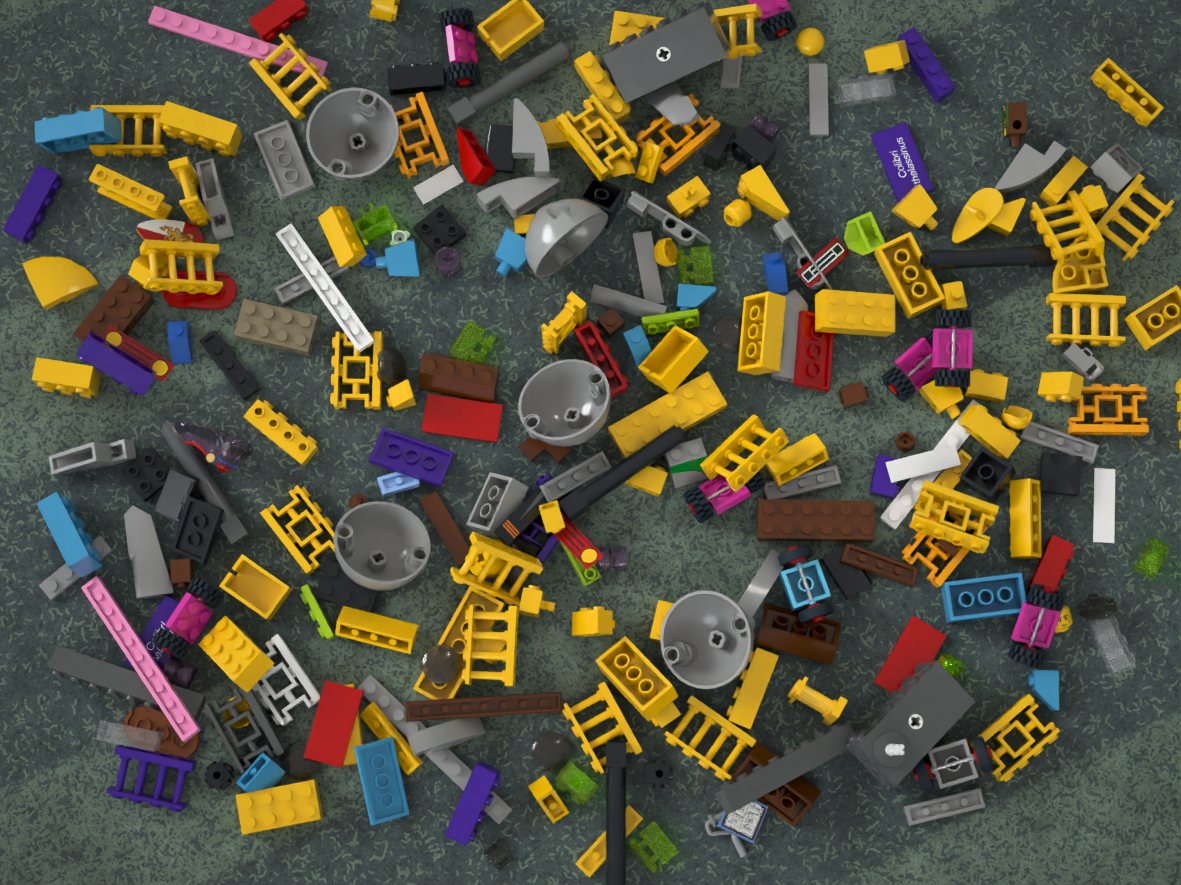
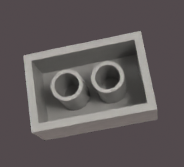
(496, 502)

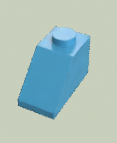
(693, 296)
(637, 345)
(1046, 687)
(261, 774)

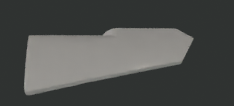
(673, 104)
(642, 206)
(786, 235)
(794, 304)
(147, 558)

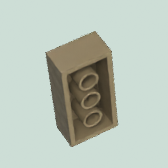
(277, 327)

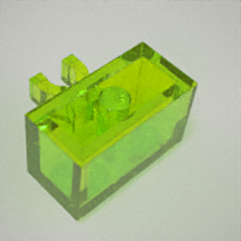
(375, 223)
(576, 783)

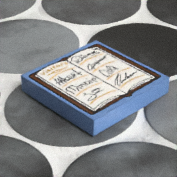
(744, 821)

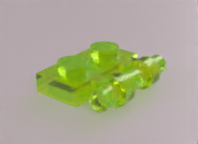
(701, 265)
(468, 340)
(658, 843)

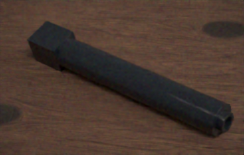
(1032, 256)
(580, 500)
(615, 813)

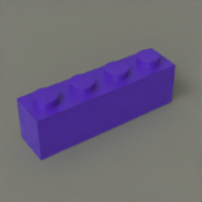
(927, 66)
(32, 204)
(116, 363)
(473, 803)

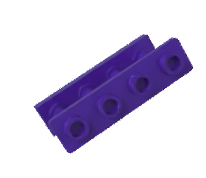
(145, 758)

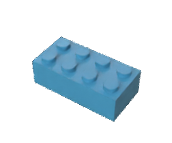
(78, 130)
(70, 534)
(983, 597)

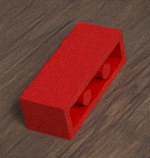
(278, 17)
(1053, 562)

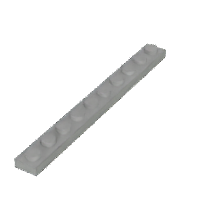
(444, 759)

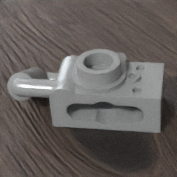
(1082, 361)

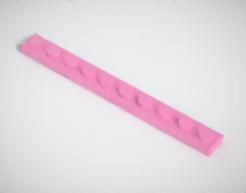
(226, 39)
(141, 659)

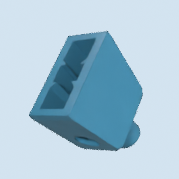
(511, 253)
(401, 259)

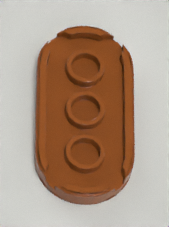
(157, 721)

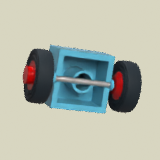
(805, 584)

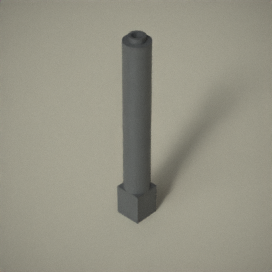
(467, 109)
(207, 487)

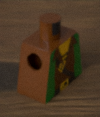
(1015, 115)

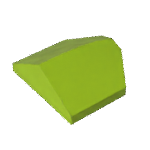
(863, 234)

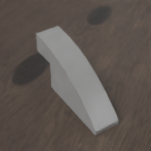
(529, 140)
(1028, 167)
(518, 194)
(214, 199)
(92, 456)
(761, 583)
(445, 735)

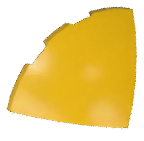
(1080, 273)
(57, 279)

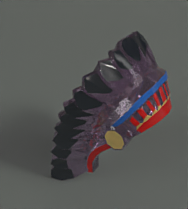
(219, 448)

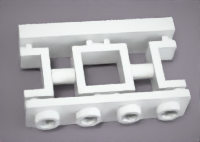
(292, 672)

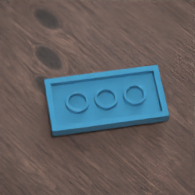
(381, 780)

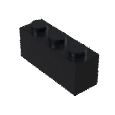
(416, 78)

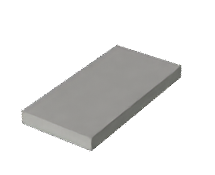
(284, 160)

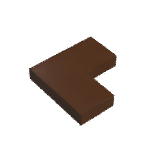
(533, 447)

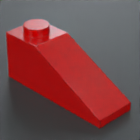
(473, 159)

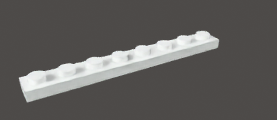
(325, 288)
(909, 494)

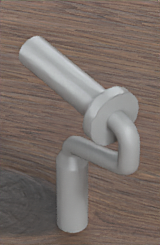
(736, 840)

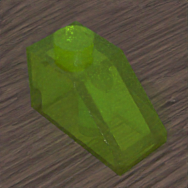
(1151, 558)

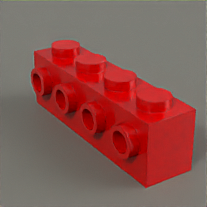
(599, 355)

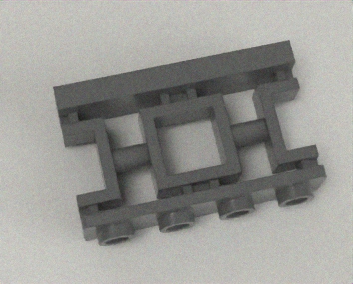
(258, 719)

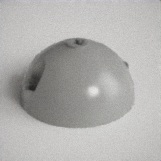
(342, 122)
(561, 234)
(565, 403)
(381, 545)
(698, 624)

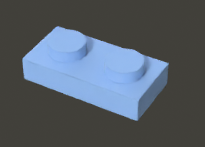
(396, 483)

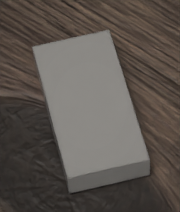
(731, 73)

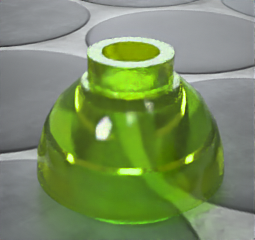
(951, 664)

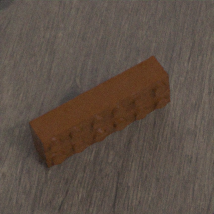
(815, 520)

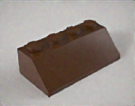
(458, 377)
(784, 632)
(787, 801)

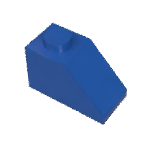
(775, 273)
(180, 342)

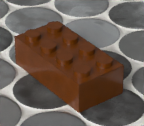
(120, 307)

